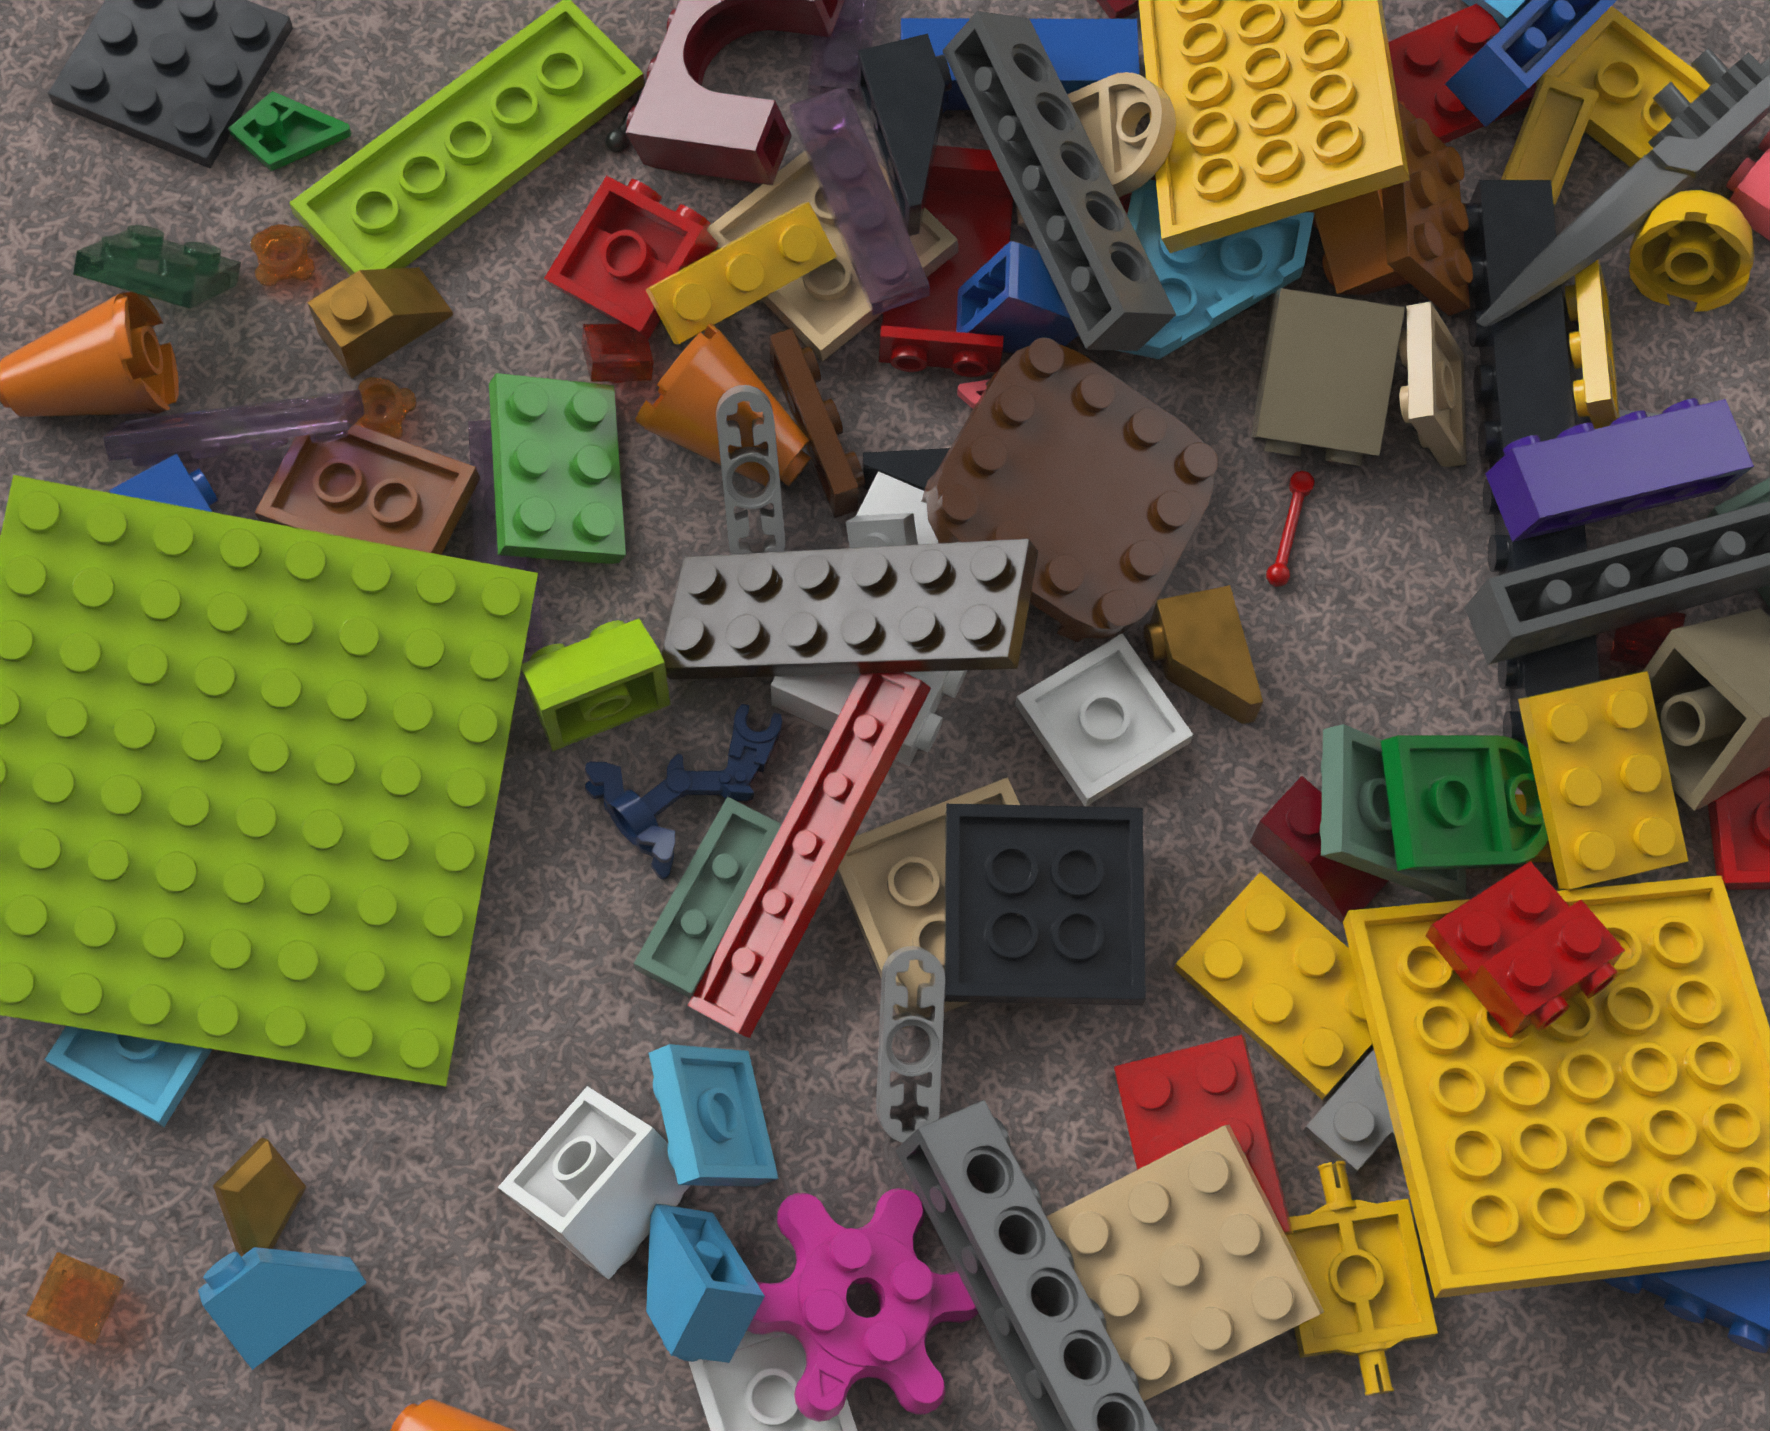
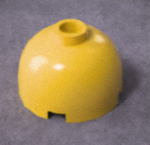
(1697, 243)

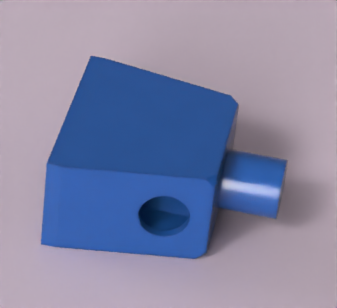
(1014, 300)

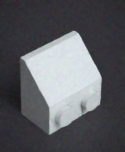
(596, 1181)

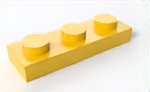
(741, 273)
(1593, 347)

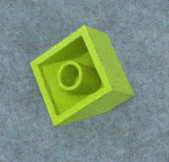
(596, 682)

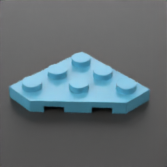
(1218, 276)

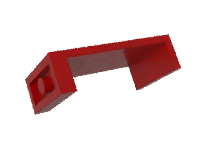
(976, 207)

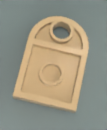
(1110, 118)

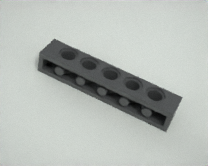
(1058, 183)
(1002, 1281)

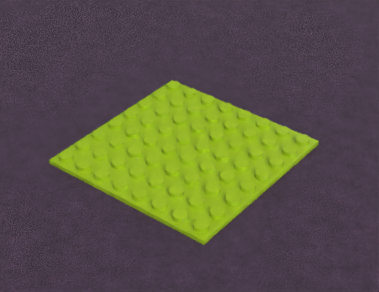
(246, 778)

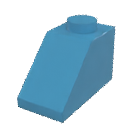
(697, 1285)
(274, 1296)

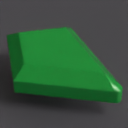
(286, 131)

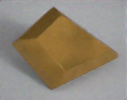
(258, 1197)

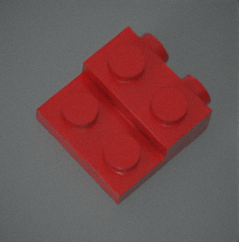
(626, 247)
(1526, 950)

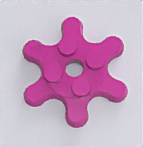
(835, 1339)

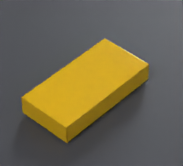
(1551, 132)

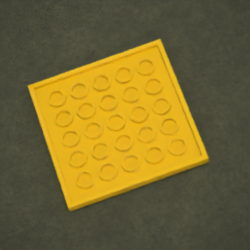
(1590, 1145)

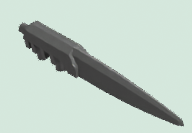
(1679, 156)

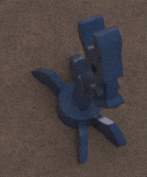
(636, 816)

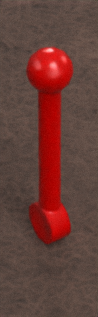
(1300, 485)

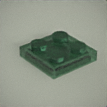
(158, 268)

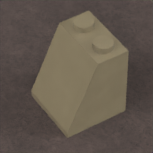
(1326, 375)
(1714, 704)

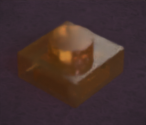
(75, 1298)

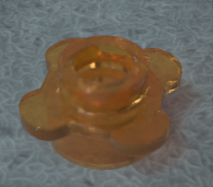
(280, 239)
(382, 392)

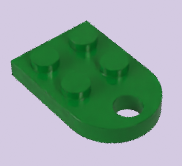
(1458, 803)

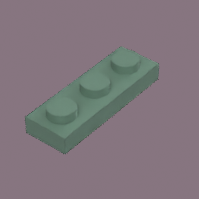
(707, 898)

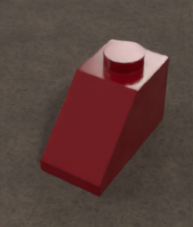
(1293, 843)

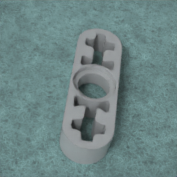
(729, 434)
(928, 995)

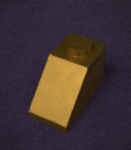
(376, 314)
(1206, 651)

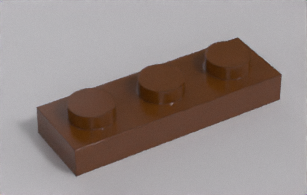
(818, 419)

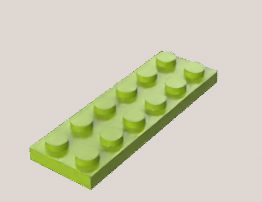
(468, 142)

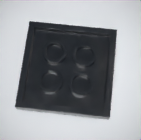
(172, 70)
(1044, 904)

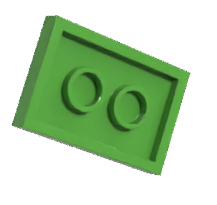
(556, 469)

